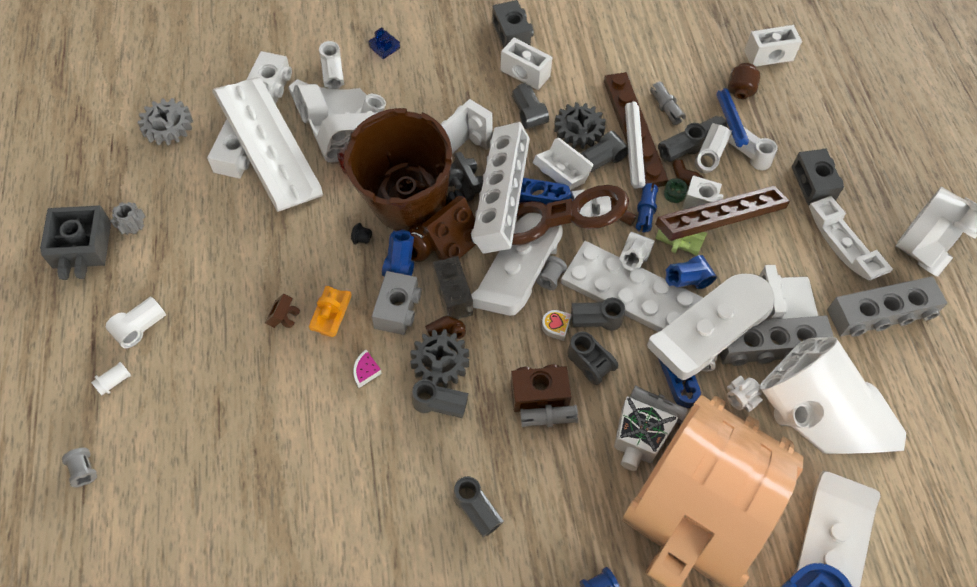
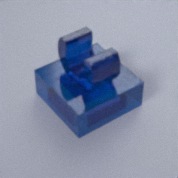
(384, 43)

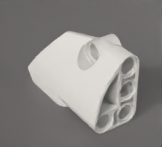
(830, 402)

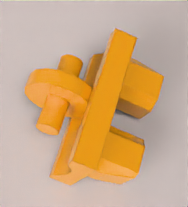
(330, 311)

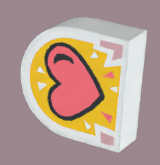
(556, 323)

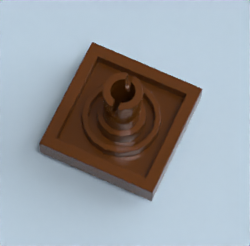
(451, 229)

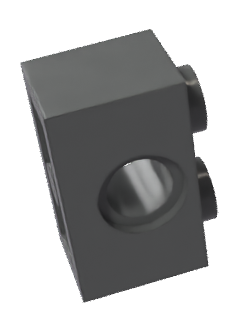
(511, 22)
(817, 175)

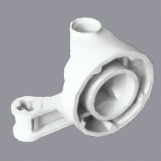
(938, 229)

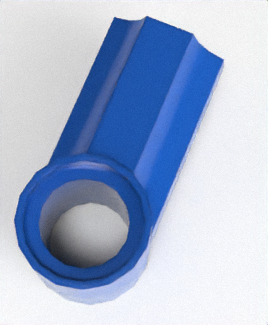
(399, 254)
(693, 272)

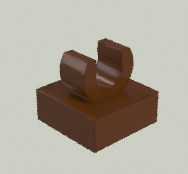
(280, 310)

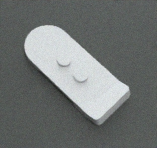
(516, 270)
(713, 324)
(839, 525)

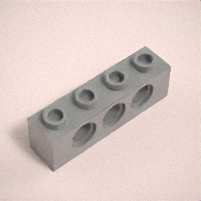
(887, 306)
(782, 331)

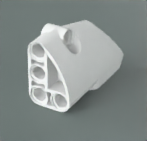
(333, 113)

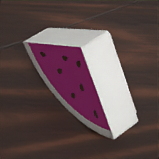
(365, 369)

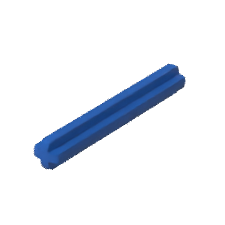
(732, 118)

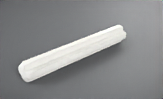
(635, 149)

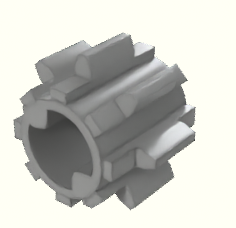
(127, 218)

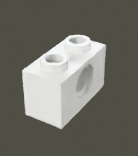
(772, 45)
(526, 63)

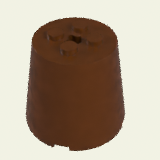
(400, 166)

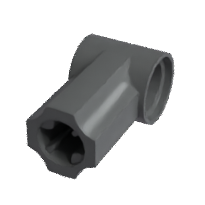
(531, 110)
(608, 149)
(596, 314)
(442, 401)
(478, 508)

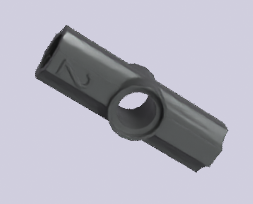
(688, 141)

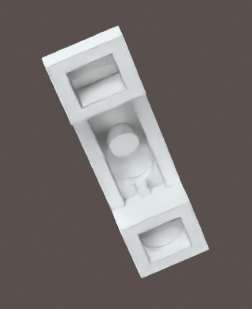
(844, 242)

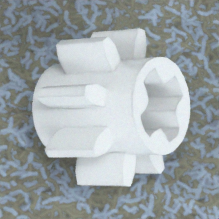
(744, 393)

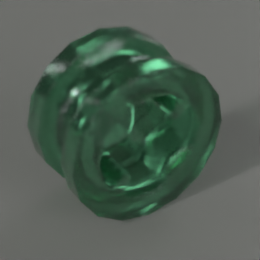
(673, 196)

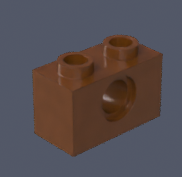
(528, 397)

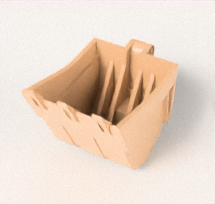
(714, 496)

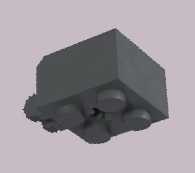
(75, 239)

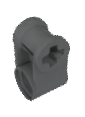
(595, 361)

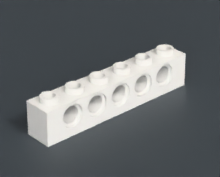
(227, 154)
(501, 189)

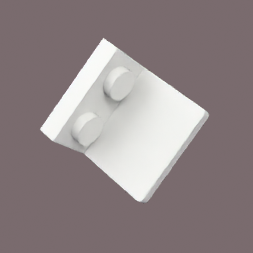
(471, 123)
(791, 295)

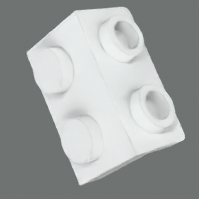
(564, 164)

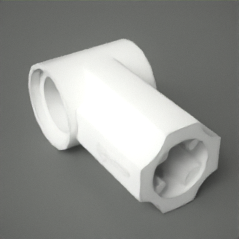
(331, 65)
(713, 147)
(758, 150)
(636, 251)
(129, 327)

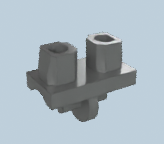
(463, 176)

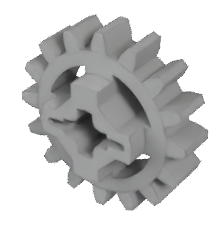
(165, 121)

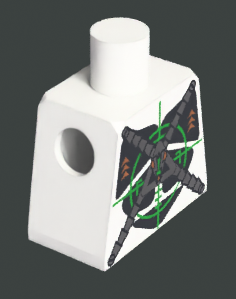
(641, 432)

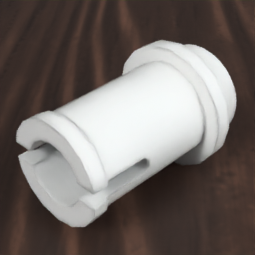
(110, 378)

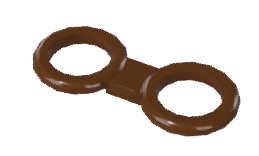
(568, 211)

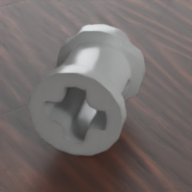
(551, 272)
(79, 467)

